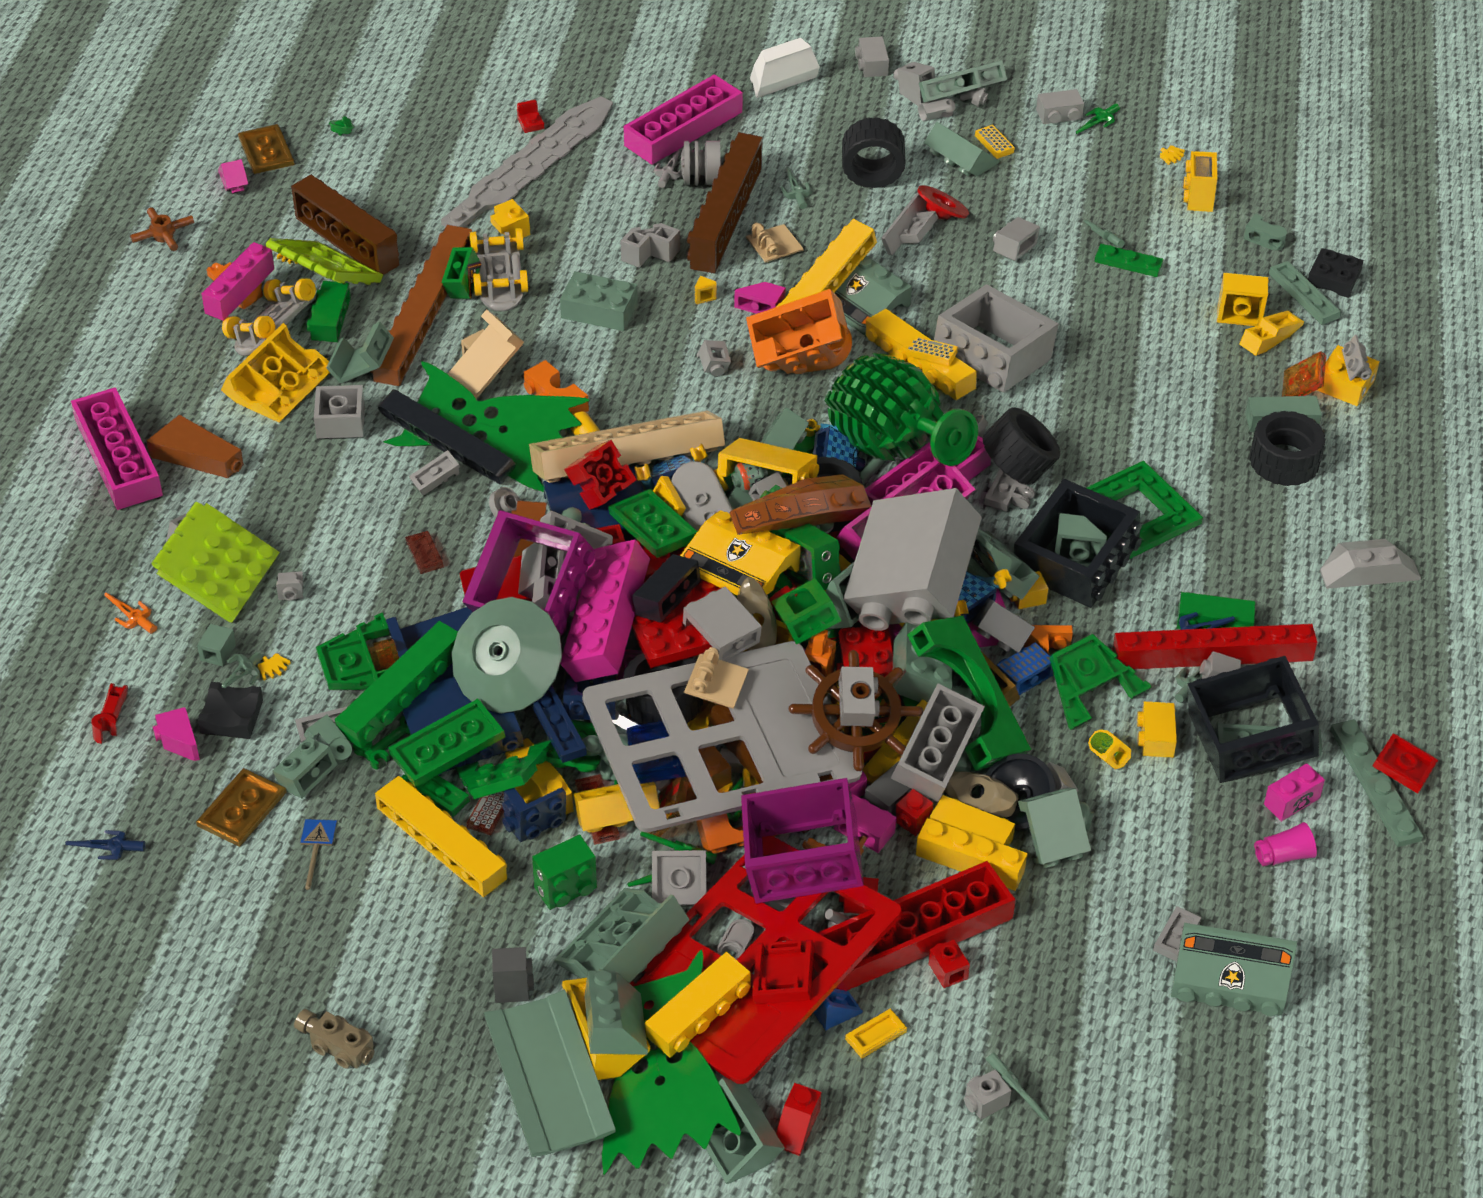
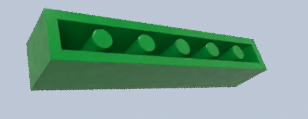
(398, 686)

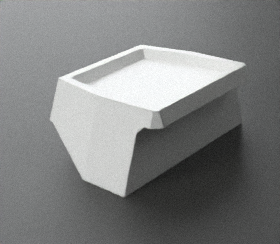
(783, 67)

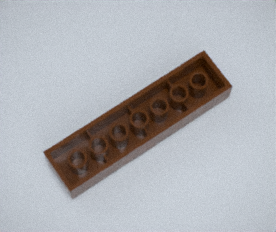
(725, 203)

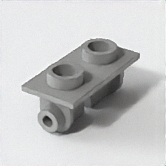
(1356, 359)

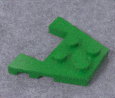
(347, 658)
(1086, 667)
(501, 777)

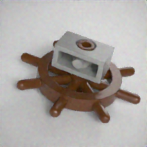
(857, 708)

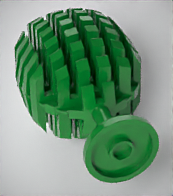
(893, 407)

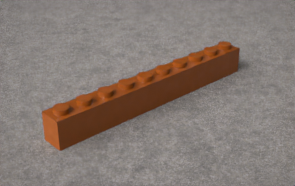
(420, 308)

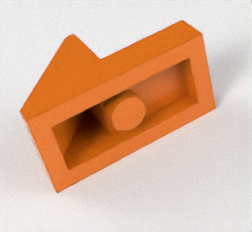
(1050, 636)

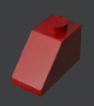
(798, 1117)

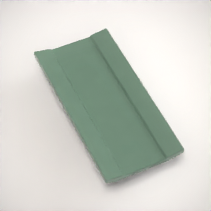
(549, 1075)

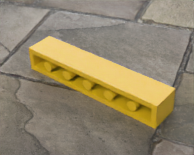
(836, 262)
(895, 337)
(442, 836)

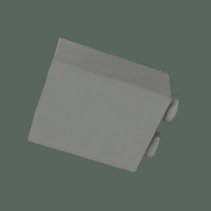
(912, 559)

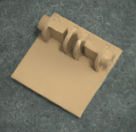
(773, 242)
(716, 679)

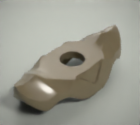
(755, 600)
(997, 797)

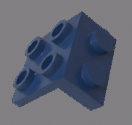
(531, 819)

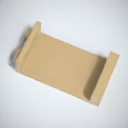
(486, 356)

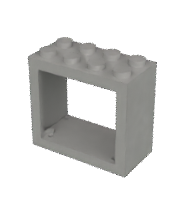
(1010, 320)

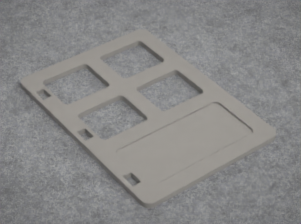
(761, 720)

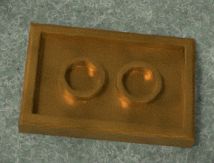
(266, 149)
(241, 807)

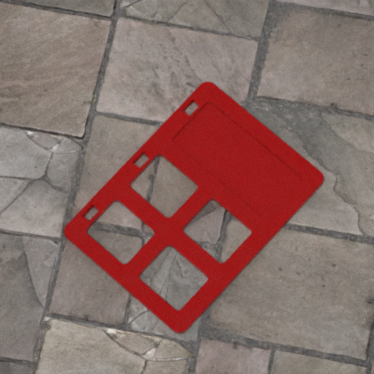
(751, 1032)

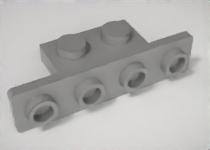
(910, 225)

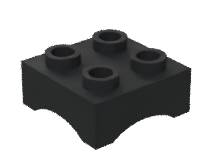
(1335, 272)
(230, 711)

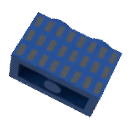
(1027, 667)

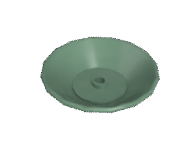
(527, 661)

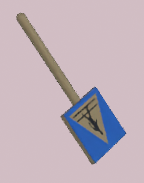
(317, 833)

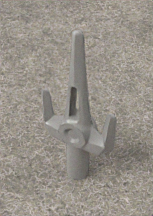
(667, 171)

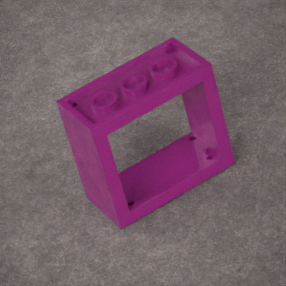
(499, 553)
(803, 870)

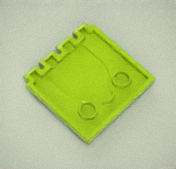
(324, 261)
(214, 560)

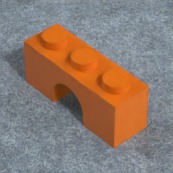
(545, 381)
(718, 833)

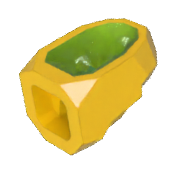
(1109, 748)

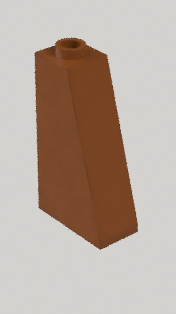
(195, 448)

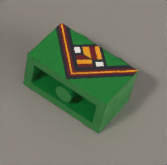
(458, 276)

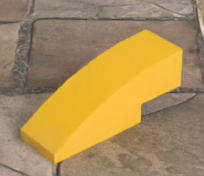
(1270, 332)

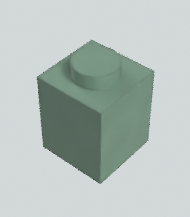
(216, 645)

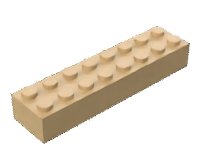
(635, 442)

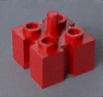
(600, 474)

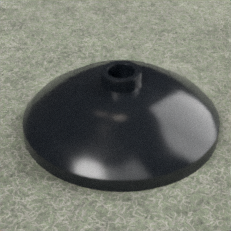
(1023, 775)

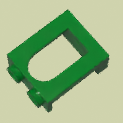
(807, 612)

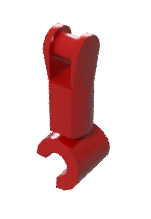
(111, 709)

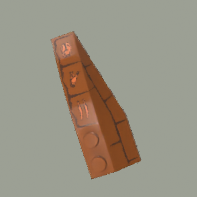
(804, 502)

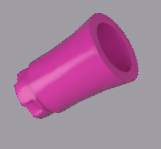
(1286, 846)

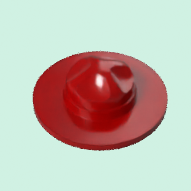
(942, 203)

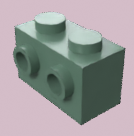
(305, 767)

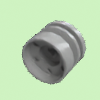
(700, 162)

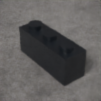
(666, 588)

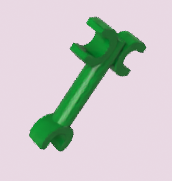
(378, 751)

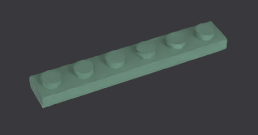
(1376, 784)

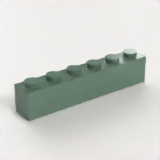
(784, 432)

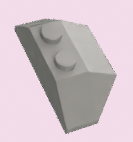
(1367, 564)

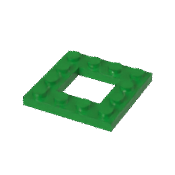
(1178, 513)

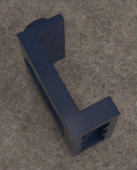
(573, 697)

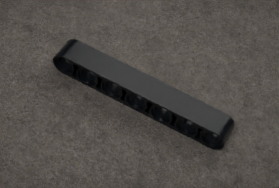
(447, 436)

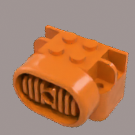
(785, 335)

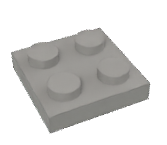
(679, 875)

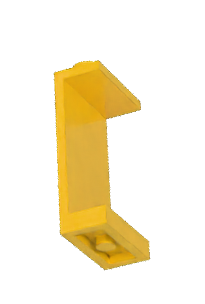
(768, 456)

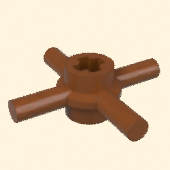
(162, 229)

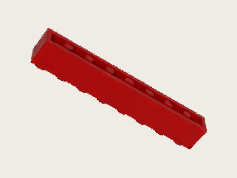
(1193, 646)

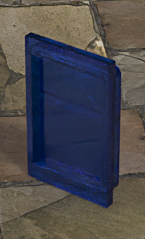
(657, 769)

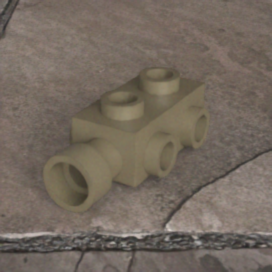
(332, 1036)

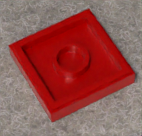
(1405, 763)

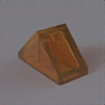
(383, 654)

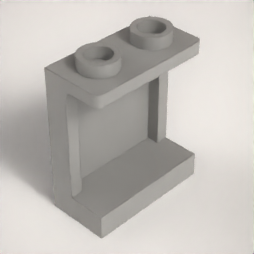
(723, 623)

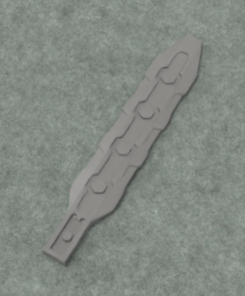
(530, 161)

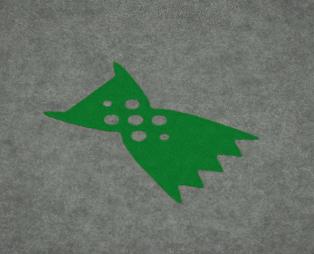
(526, 416)
(685, 1103)

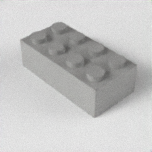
(937, 742)

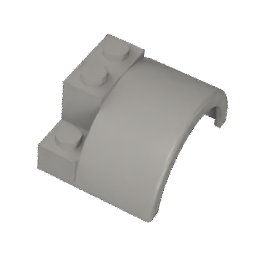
(542, 563)

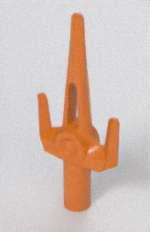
(135, 616)

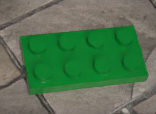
(653, 523)
(446, 742)

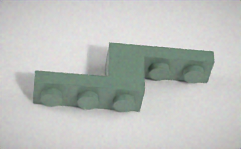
(962, 81)

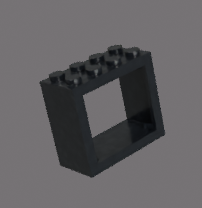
(1063, 575)
(1245, 688)

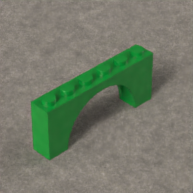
(955, 645)

